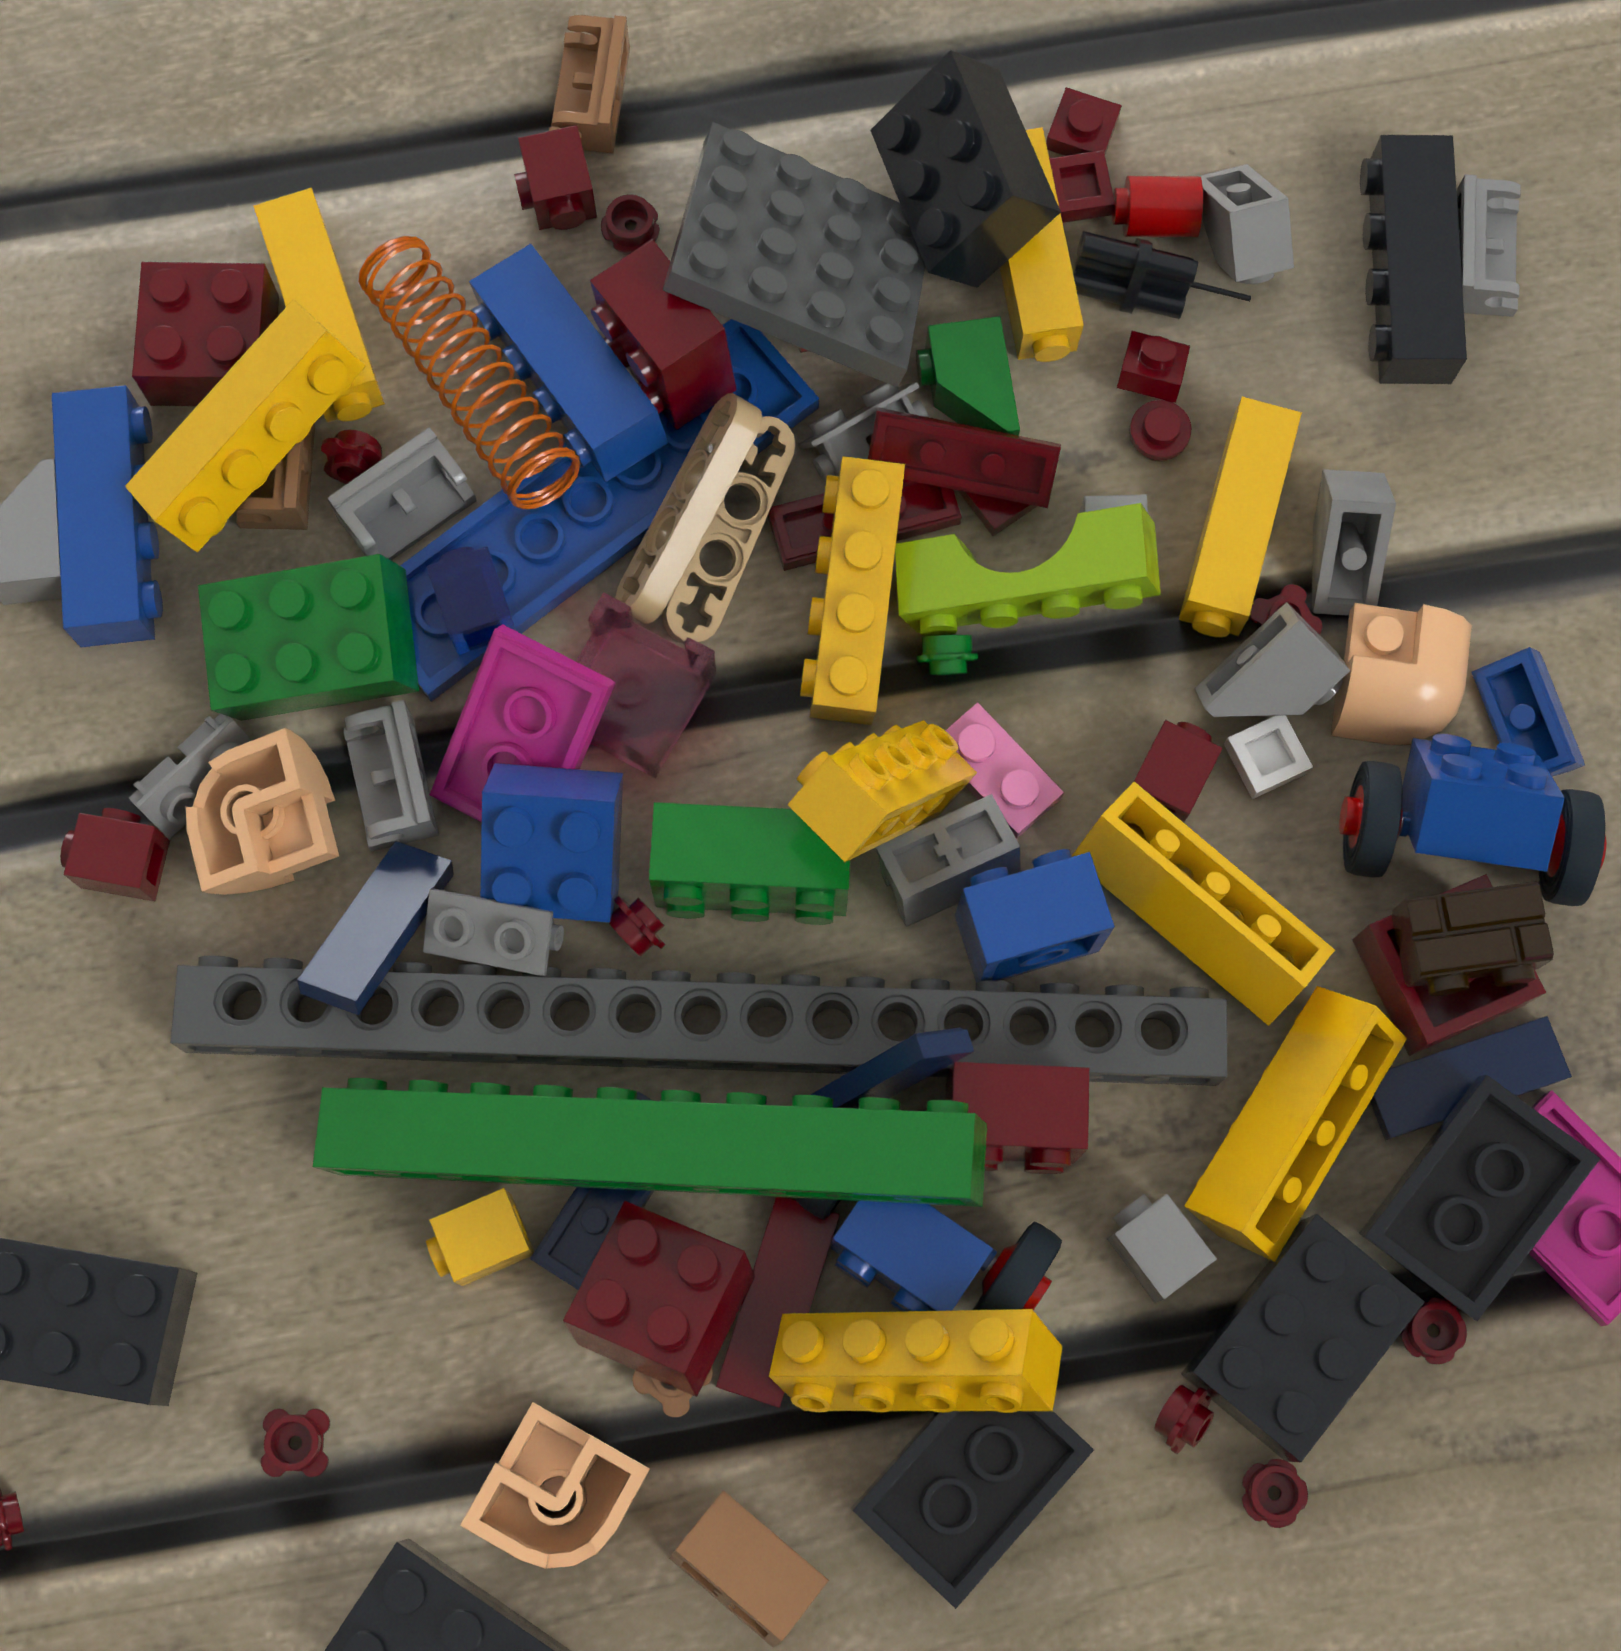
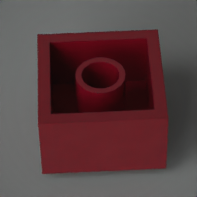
(197, 325)
(663, 340)
(1428, 1018)
(1029, 1112)
(660, 1298)

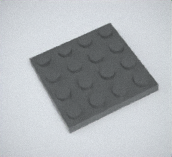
(799, 255)

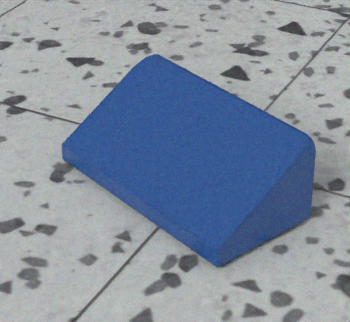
(1528, 709)

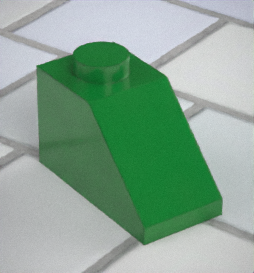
(970, 374)

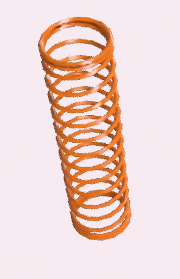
(411, 285)

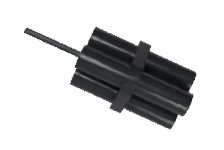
(1137, 275)

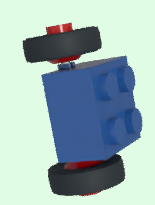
(1477, 809)
(934, 1259)

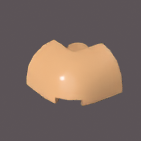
(1402, 673)
(260, 816)
(554, 1493)

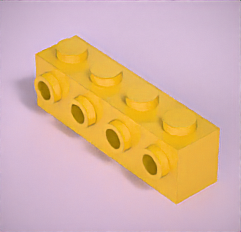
(244, 427)
(857, 590)
(880, 787)
(1203, 904)
(1296, 1122)
(917, 1361)

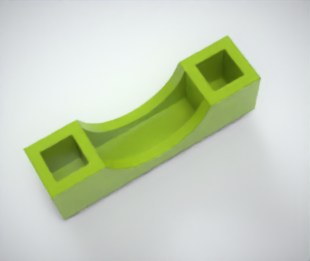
(1103, 561)

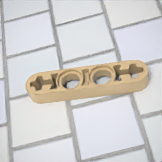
(689, 507)
(735, 534)

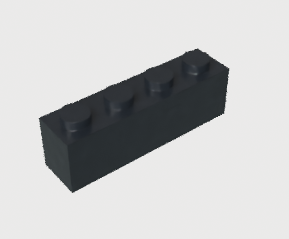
(1414, 260)

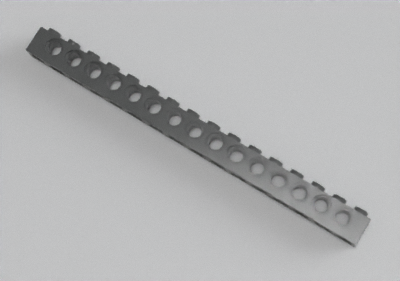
(207, 1025)

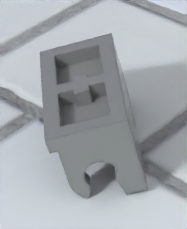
(1488, 245)
(402, 497)
(390, 776)
(939, 858)

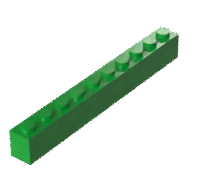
(655, 1144)

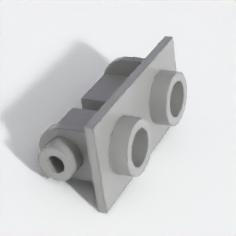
(845, 436)
(173, 786)
(490, 932)

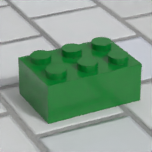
(308, 638)
(743, 864)

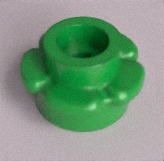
(947, 654)

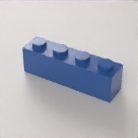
(568, 363)
(100, 524)

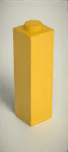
(312, 277)
(1042, 285)
(1240, 518)

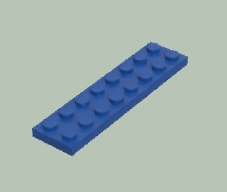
(564, 545)

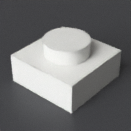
(1268, 755)

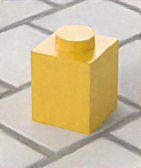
(479, 1238)

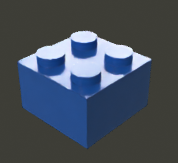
(552, 839)
(1033, 916)

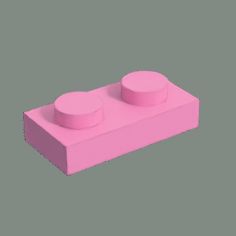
(1003, 770)

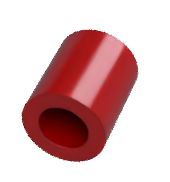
(1159, 206)

